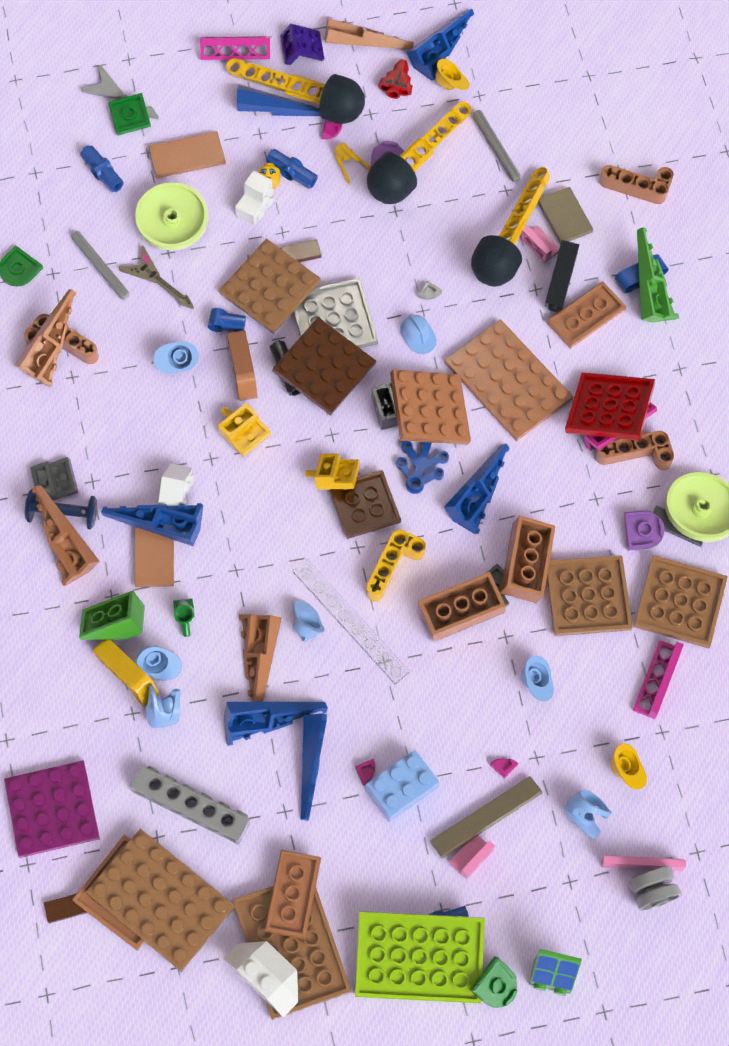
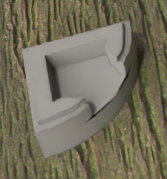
(429, 291)

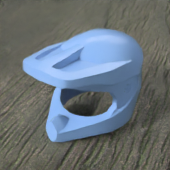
(163, 712)
(581, 810)

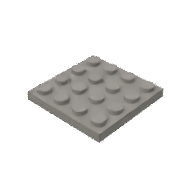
(341, 307)

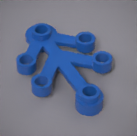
(420, 464)

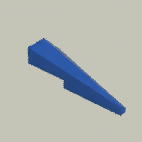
(438, 45)
(260, 101)
(470, 501)
(173, 522)
(248, 718)
(313, 736)

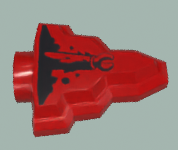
(397, 81)

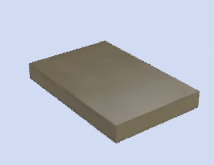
(565, 215)

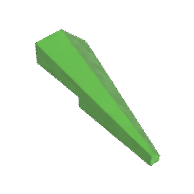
(653, 293)

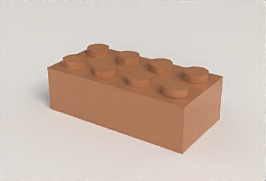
(527, 559)
(461, 606)

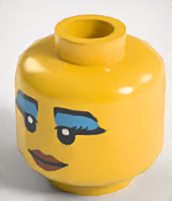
(272, 173)

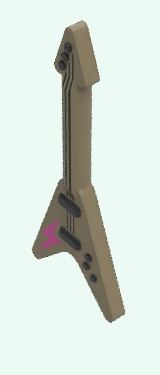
(147, 271)

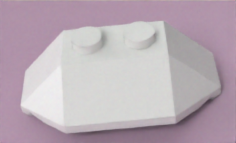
(266, 973)

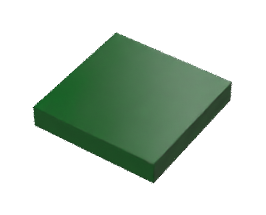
(129, 114)

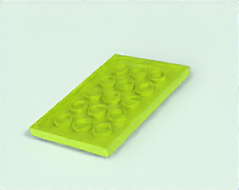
(419, 956)

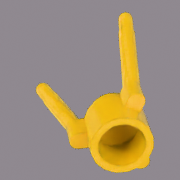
(345, 153)

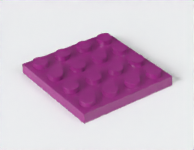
(51, 809)

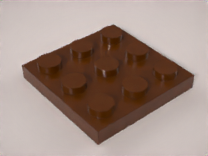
(366, 506)

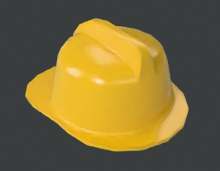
(450, 76)
(627, 765)

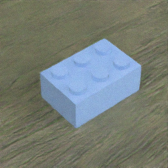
(402, 785)

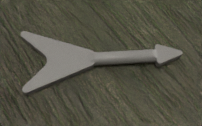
(110, 89)

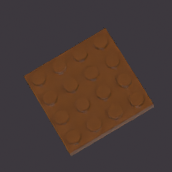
(324, 366)

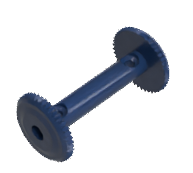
(66, 509)

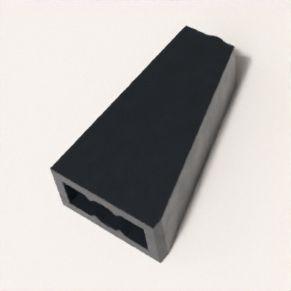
(561, 275)

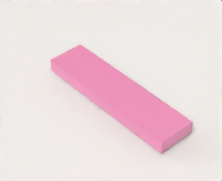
(642, 863)

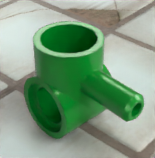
(184, 614)

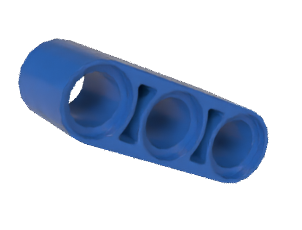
(629, 278)

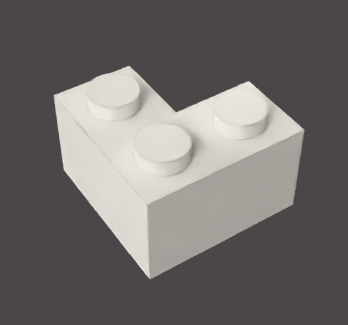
(256, 198)
(175, 485)

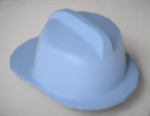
(418, 334)
(175, 357)
(307, 621)
(159, 662)
(537, 678)

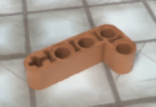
(613, 178)
(84, 350)
(242, 365)
(612, 454)

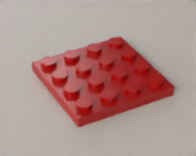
(610, 406)

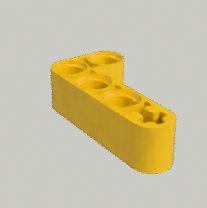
(390, 566)
(125, 670)

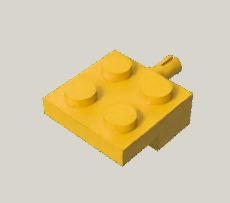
(243, 429)
(335, 472)

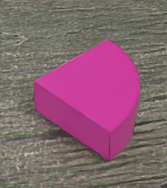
(331, 130)
(504, 766)
(366, 771)

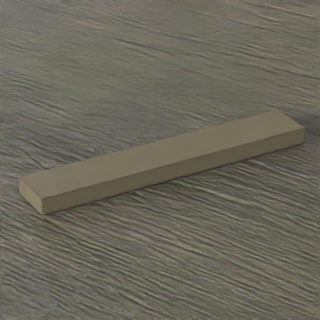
(486, 817)

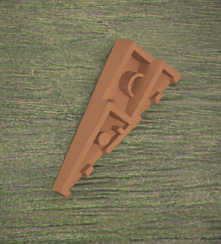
(349, 34)
(71, 550)

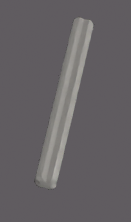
(496, 145)
(100, 265)

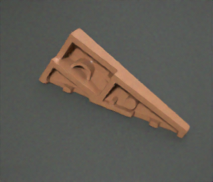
(42, 352)
(260, 639)

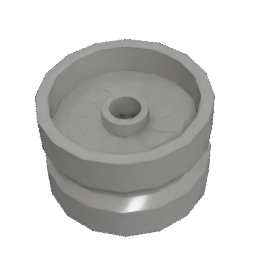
(655, 888)

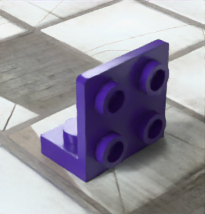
(301, 41)

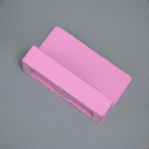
(539, 243)
(471, 856)

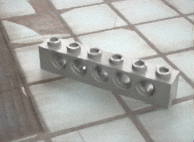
(232, 832)

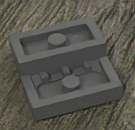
(55, 478)

